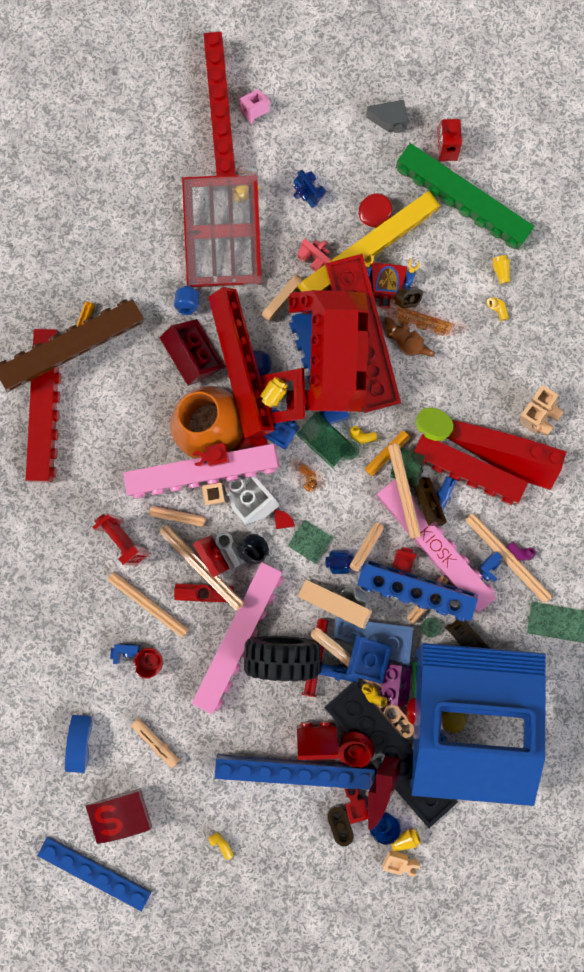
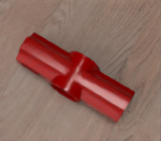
(190, 592)

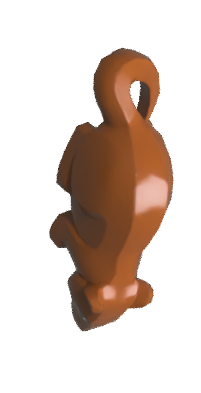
(409, 342)

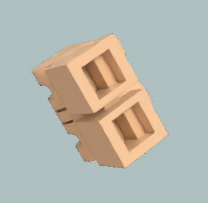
(539, 409)

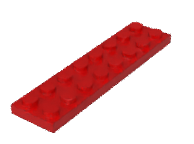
(381, 386)

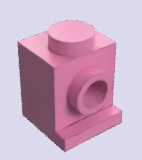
(254, 105)

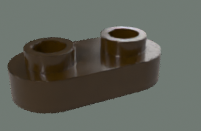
(408, 297)
(340, 824)

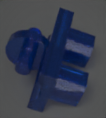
(306, 190)

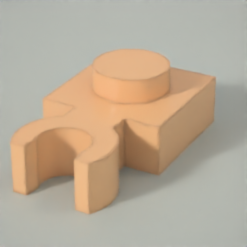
(398, 862)

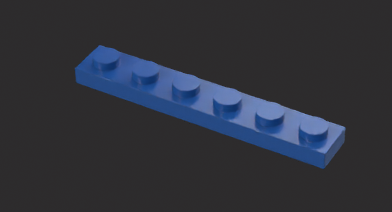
(94, 873)

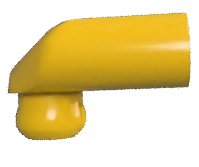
(498, 306)
(224, 846)

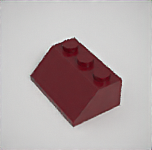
(191, 351)

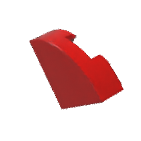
(283, 520)

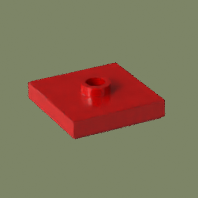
(211, 556)

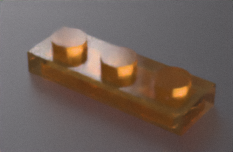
(423, 321)

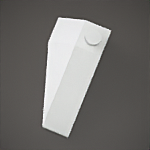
(249, 498)

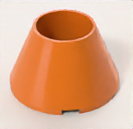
(225, 429)

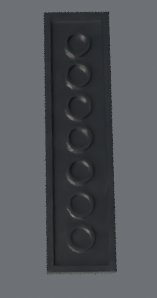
(358, 715)

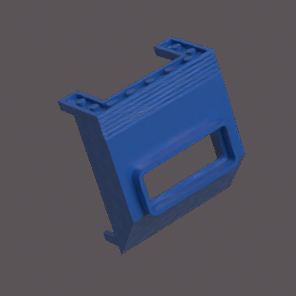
(481, 684)

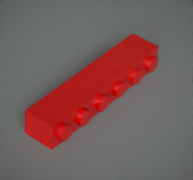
(471, 470)

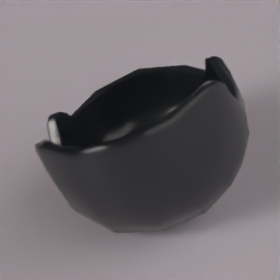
(253, 549)

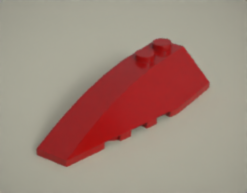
(515, 455)

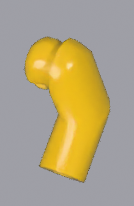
(360, 437)
(373, 696)

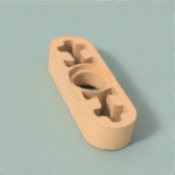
(278, 302)
(398, 728)

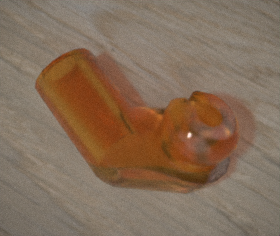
(311, 477)

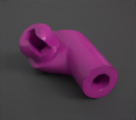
(521, 553)

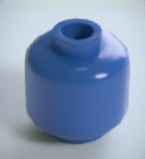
(186, 300)

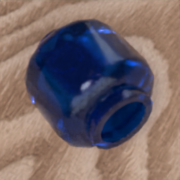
(339, 561)

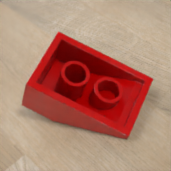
(317, 741)

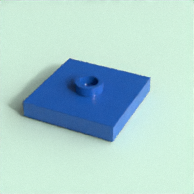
(369, 660)

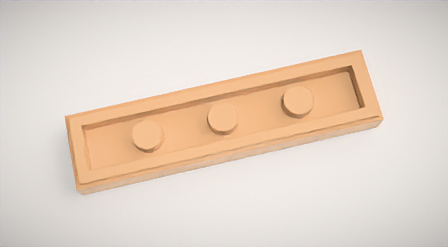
(335, 604)

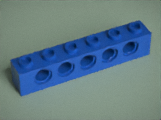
(428, 587)

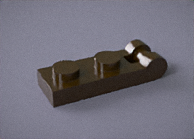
(429, 502)
(468, 637)

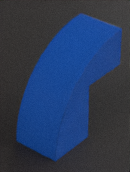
(77, 744)

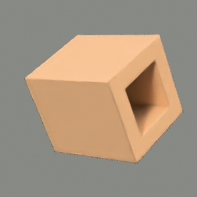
(213, 494)

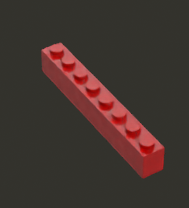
(219, 103)
(240, 363)
(43, 419)

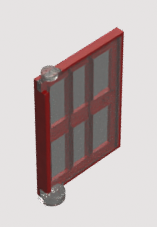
(222, 229)

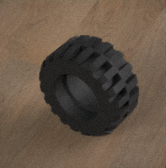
(282, 658)

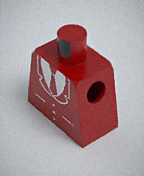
(449, 136)

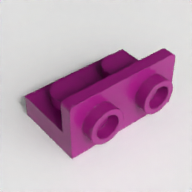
(396, 684)

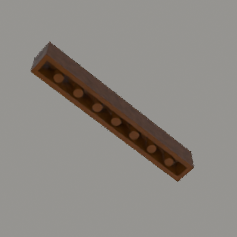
(69, 345)

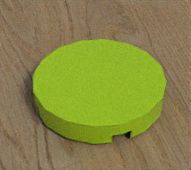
(434, 424)

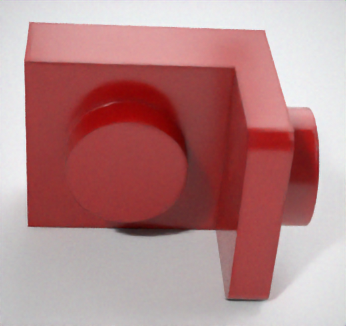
(404, 559)

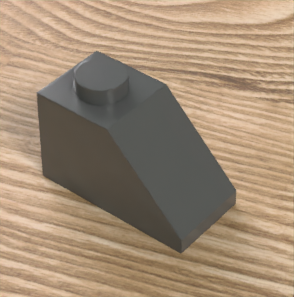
(389, 116)

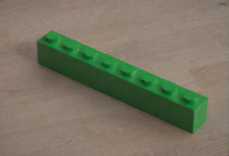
(464, 196)

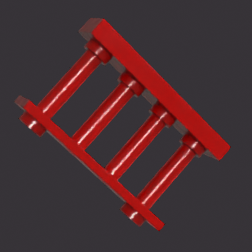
(130, 552)

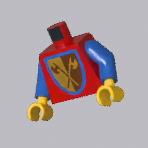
(388, 279)

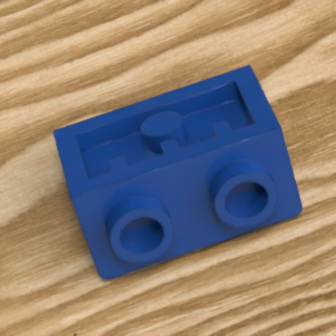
(283, 432)

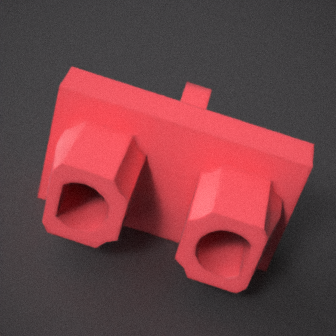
(315, 251)

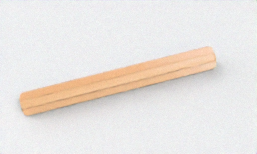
(404, 491)
(148, 604)
(336, 650)

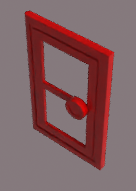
(298, 379)

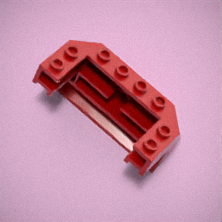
(337, 349)

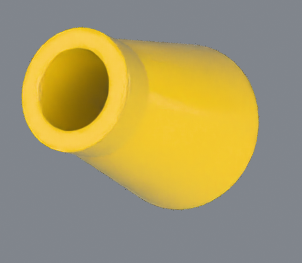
(502, 268)
(407, 840)

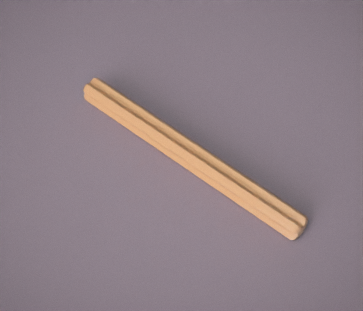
(197, 563)
(518, 568)

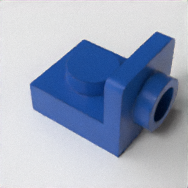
(491, 562)
(128, 650)

